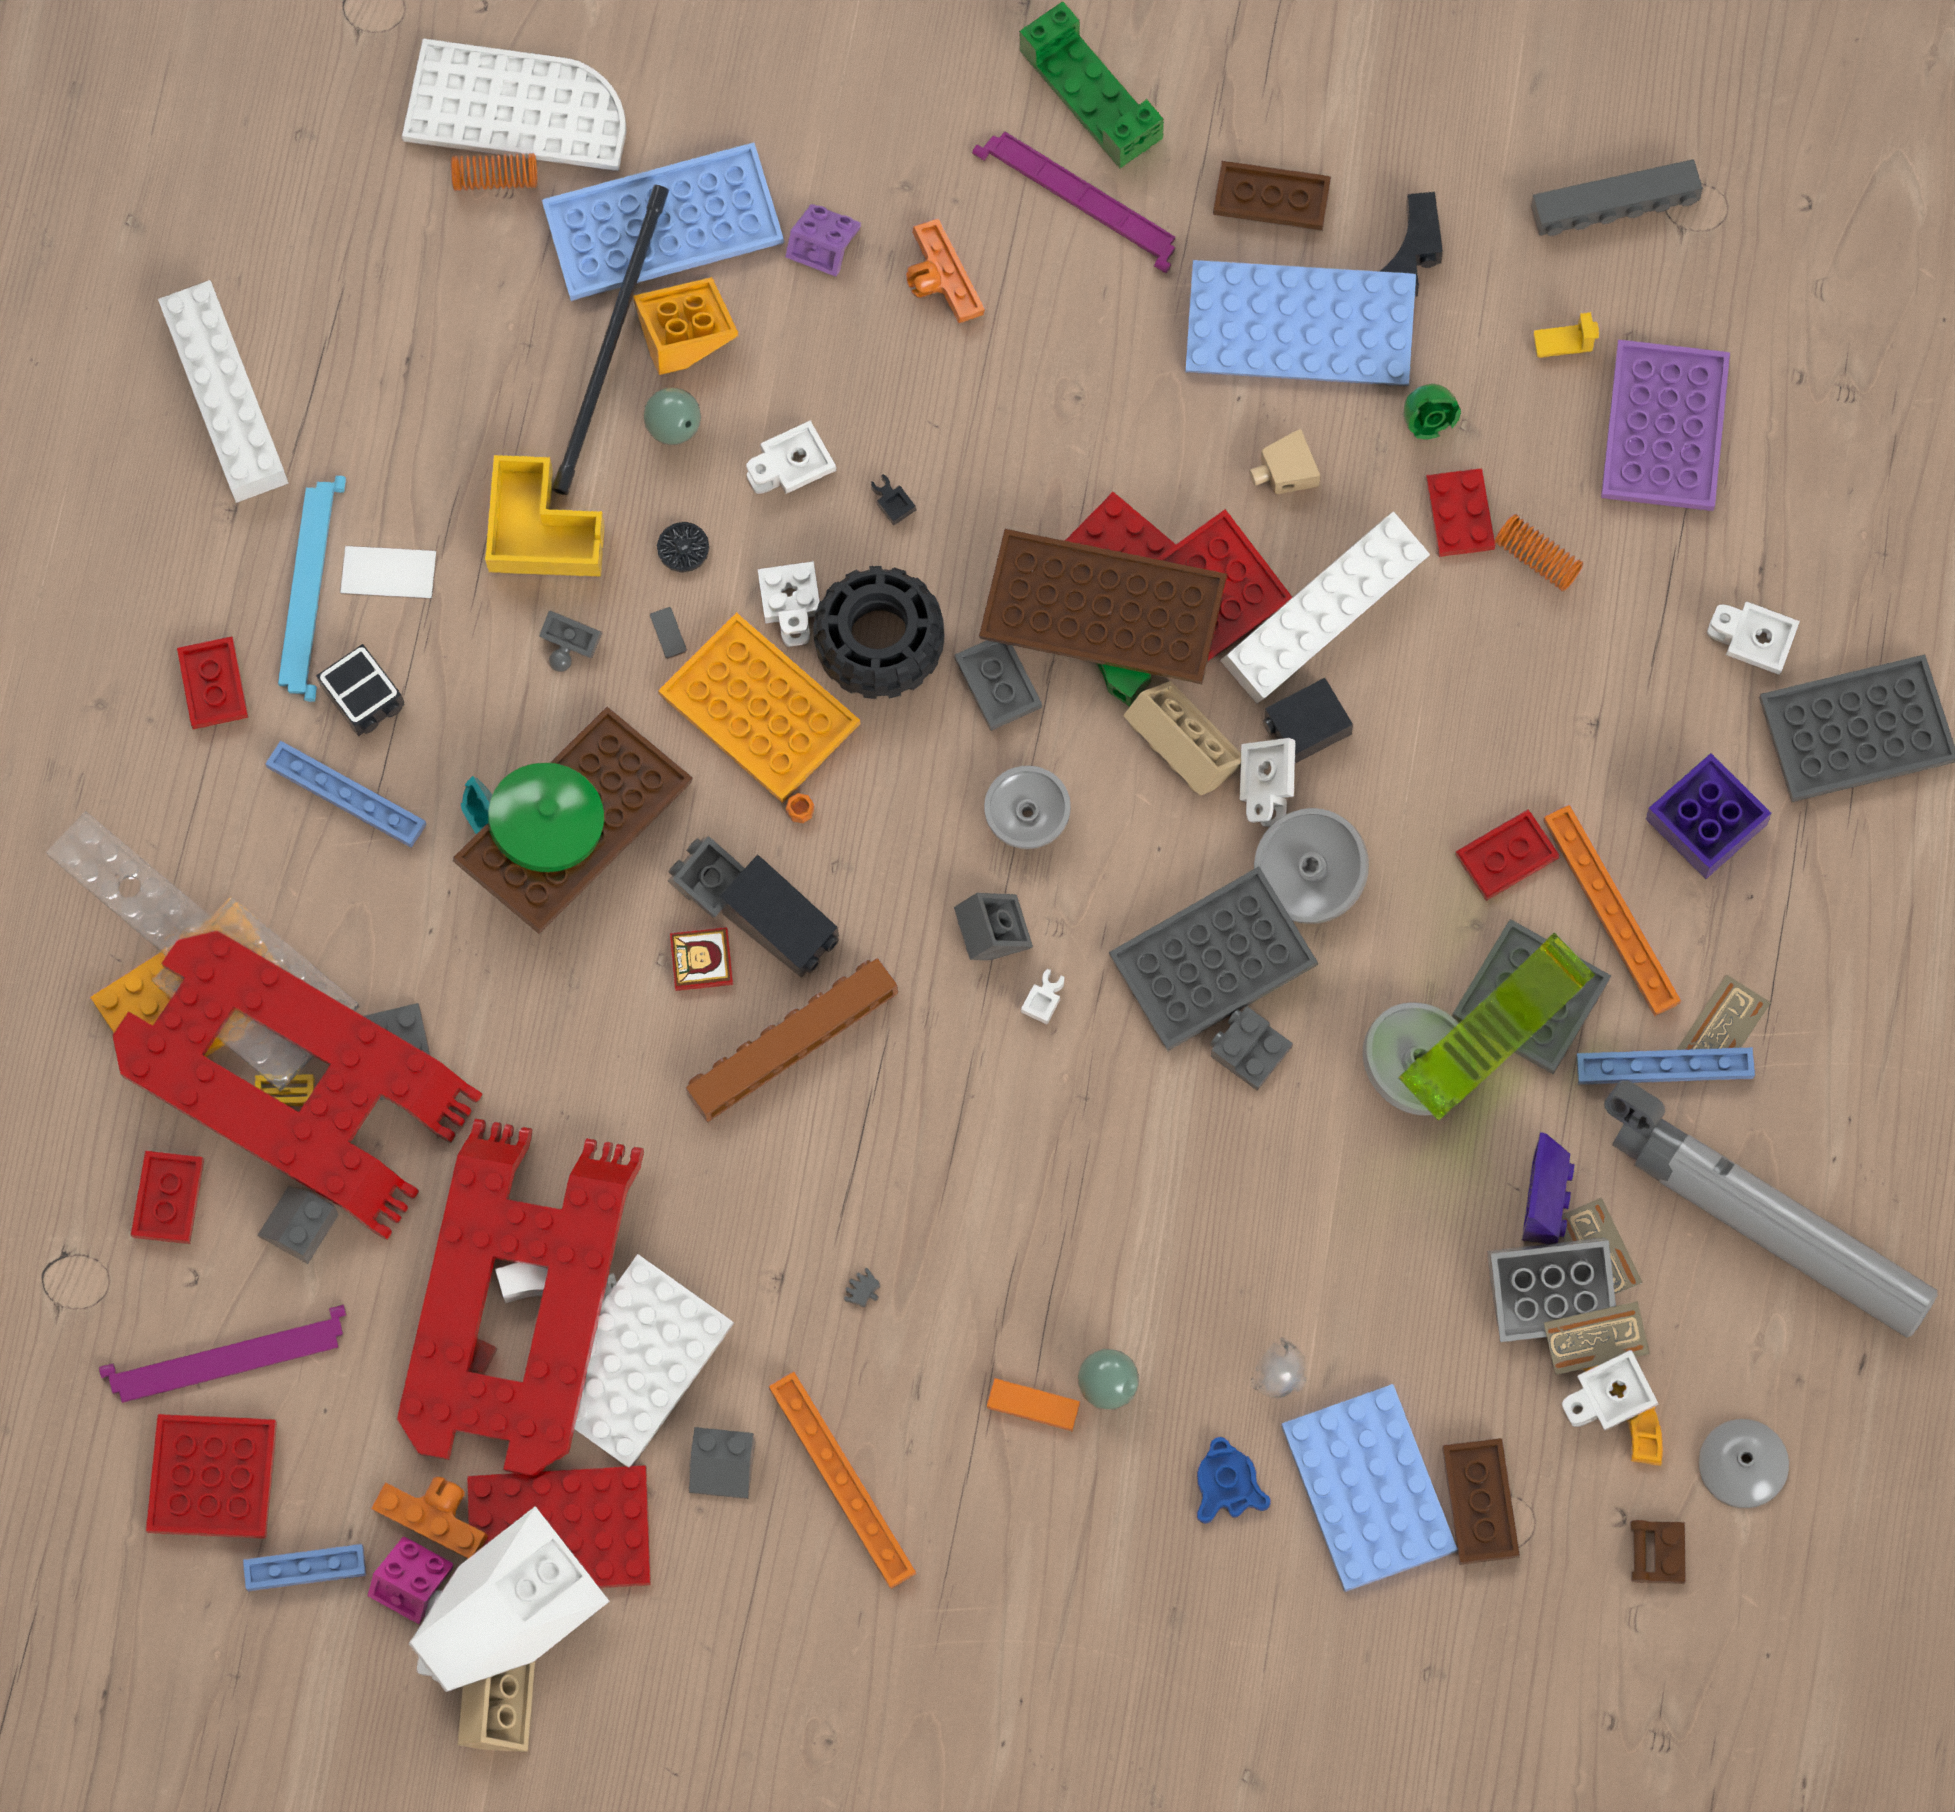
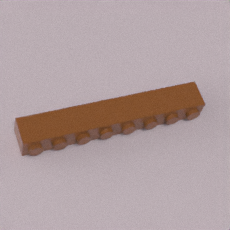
(791, 1039)

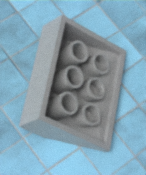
(1548, 1284)

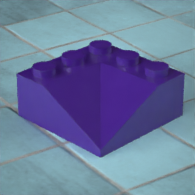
(1708, 816)

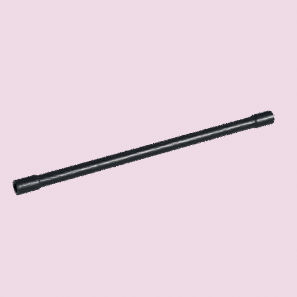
(567, 468)

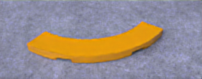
(1644, 1432)

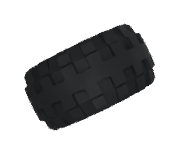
(886, 669)

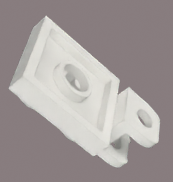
(776, 462)
(794, 610)
(1739, 629)
(1267, 790)
(1596, 1396)

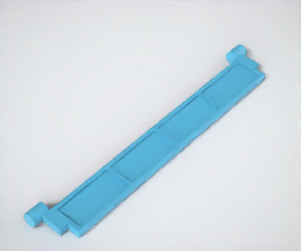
(306, 587)

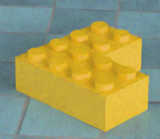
(530, 536)

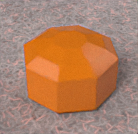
(800, 808)

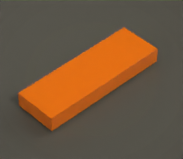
(1033, 1404)

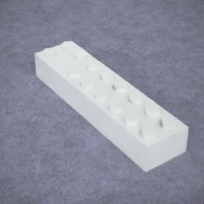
(223, 391)
(1325, 607)

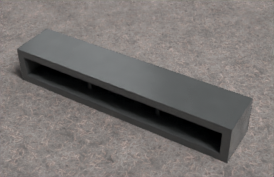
(1616, 198)

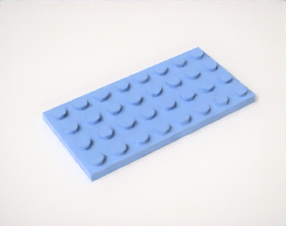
(712, 213)
(1300, 323)

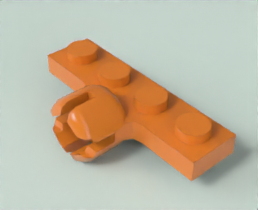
(943, 272)
(432, 1515)

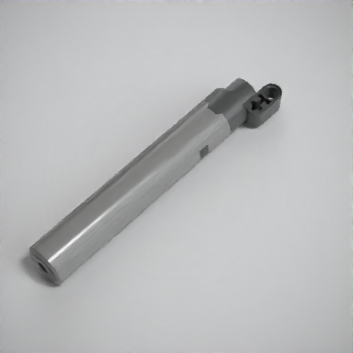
(1766, 1213)

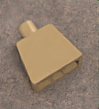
(1287, 465)

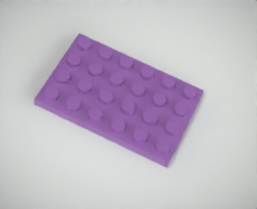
(1665, 425)

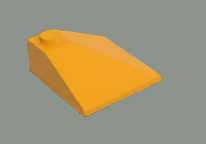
(684, 323)

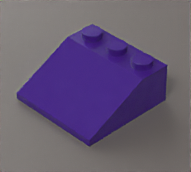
(1547, 1192)

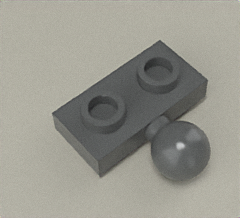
(570, 636)

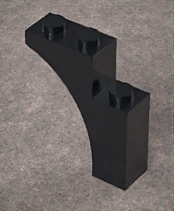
(1423, 237)

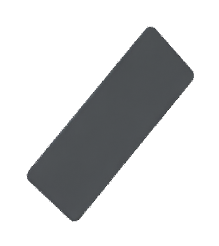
(668, 632)

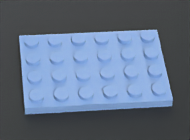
(1369, 1488)

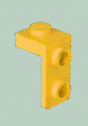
(1567, 339)

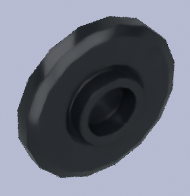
(683, 547)

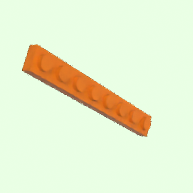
(1612, 910)
(842, 1480)

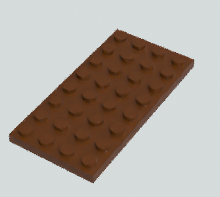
(1103, 606)
(634, 788)

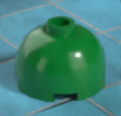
(1430, 411)

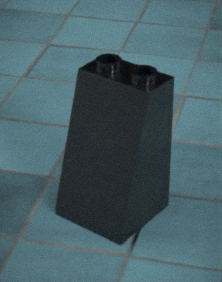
(778, 917)

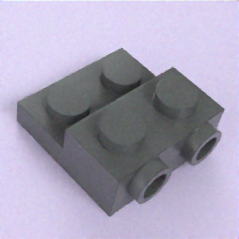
(705, 874)
(1250, 1047)

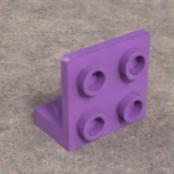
(821, 239)

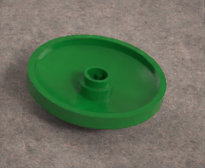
(545, 817)

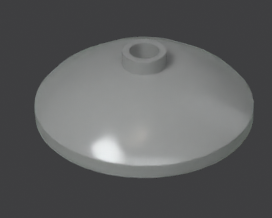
(1024, 790)
(1738, 1482)

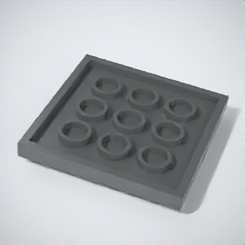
(1555, 1037)

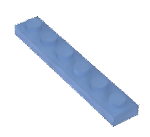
(346, 794)
(1665, 1065)

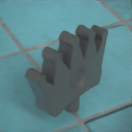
(864, 1289)

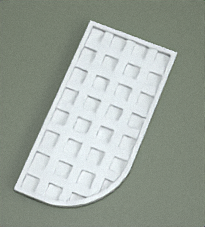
(514, 105)

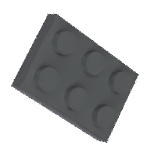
(998, 682)
(405, 1023)

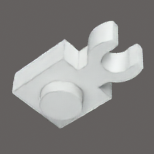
(1042, 1001)

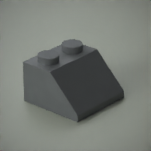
(992, 926)
(299, 1223)
(721, 1462)

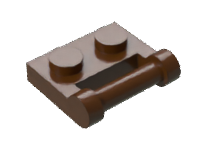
(1668, 1552)

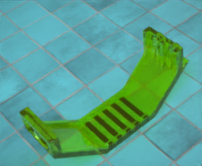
(1497, 1027)

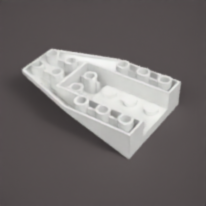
(506, 1605)

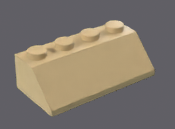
(1184, 737)
(498, 1711)

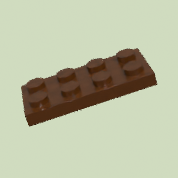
(1272, 195)
(1480, 1501)

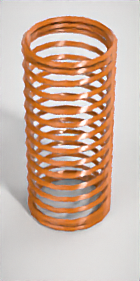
(455, 171)
(1507, 533)

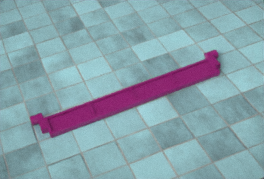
(1081, 195)
(226, 1359)

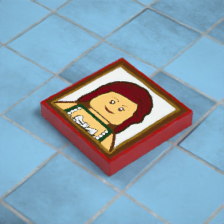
(701, 959)

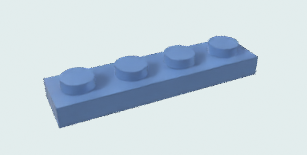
(304, 1567)

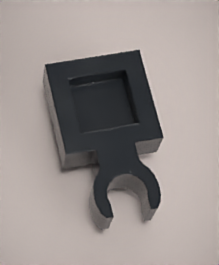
(893, 502)

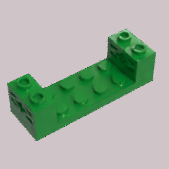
(1088, 86)

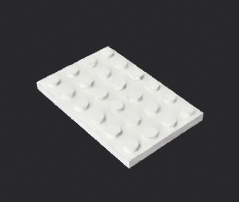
(644, 1358)

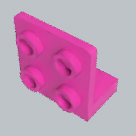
(408, 1579)

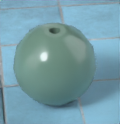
(672, 416)
(1108, 1379)

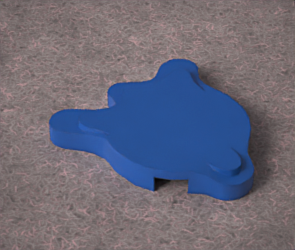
(1228, 1481)

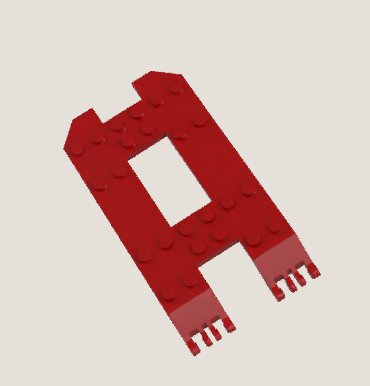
(304, 1144)
(486, 1225)

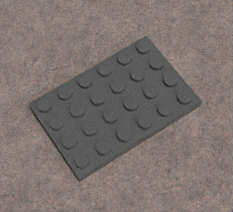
(1858, 728)
(1213, 958)

